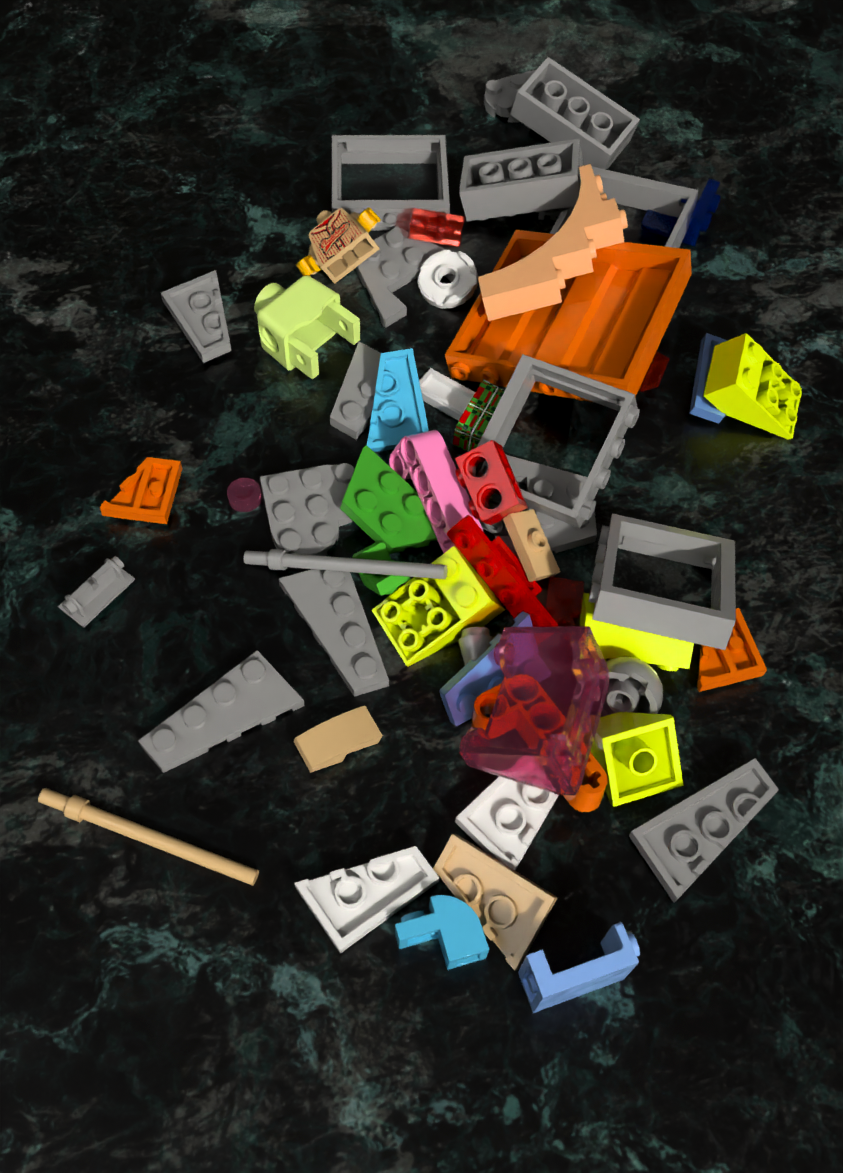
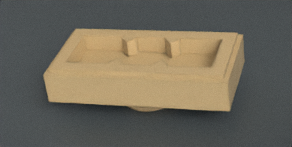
(531, 545)

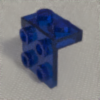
(699, 221)

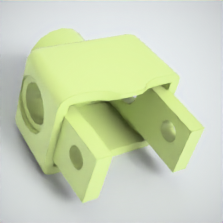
(300, 321)

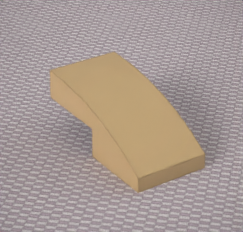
(336, 738)

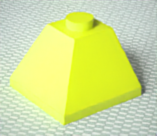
(637, 755)

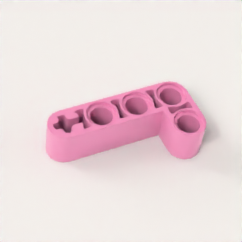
(433, 473)

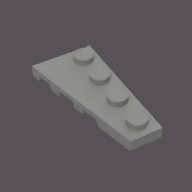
(339, 624)

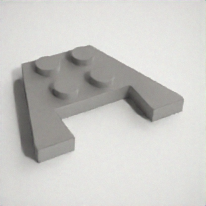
(392, 268)
(560, 488)

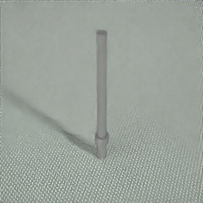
(280, 559)

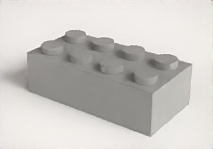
(568, 108)
(521, 180)

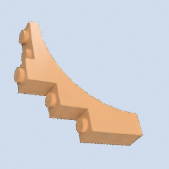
(569, 253)

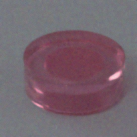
(244, 494)

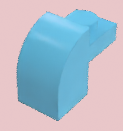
(454, 926)

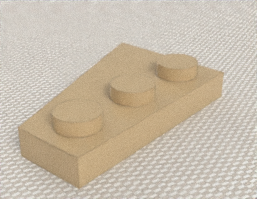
(503, 899)

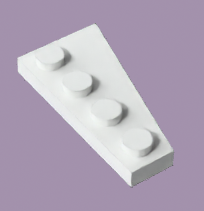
(506, 819)

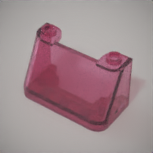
(543, 708)

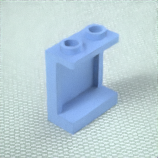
(549, 990)

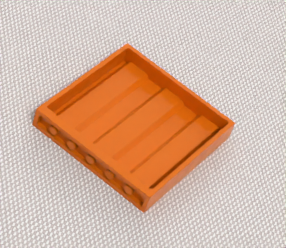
(600, 330)

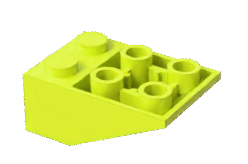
(752, 387)
(433, 612)

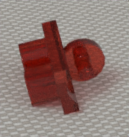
(435, 227)

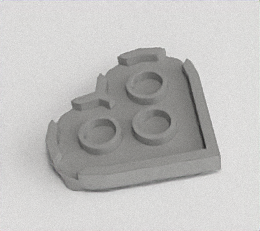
(501, 94)
(306, 507)

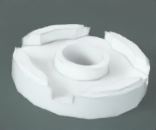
(453, 293)

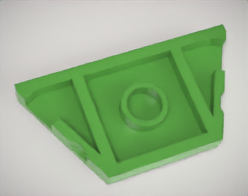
(386, 505)

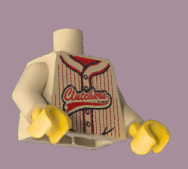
(339, 243)

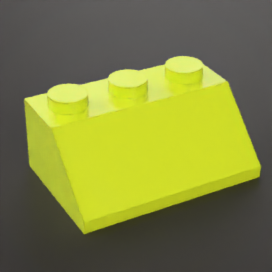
(620, 641)

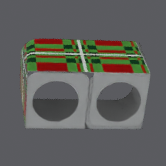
(477, 416)

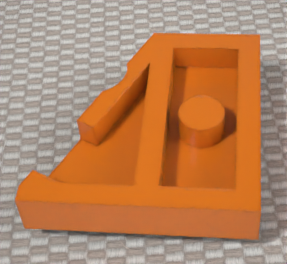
(147, 493)
(734, 664)

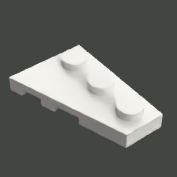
(365, 896)

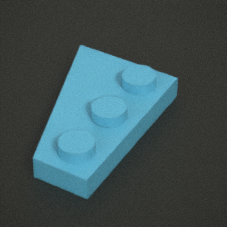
(397, 401)

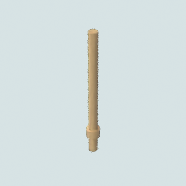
(80, 809)

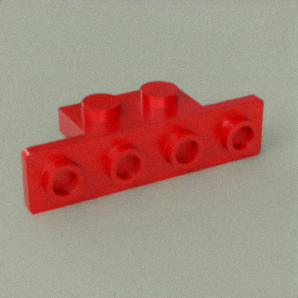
(500, 571)

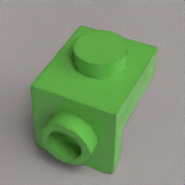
(379, 583)

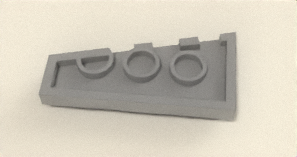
(236, 702)
(698, 829)

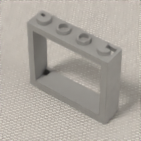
(390, 150)
(645, 195)
(511, 403)
(658, 614)

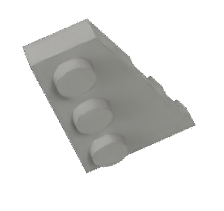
(200, 315)
(356, 397)

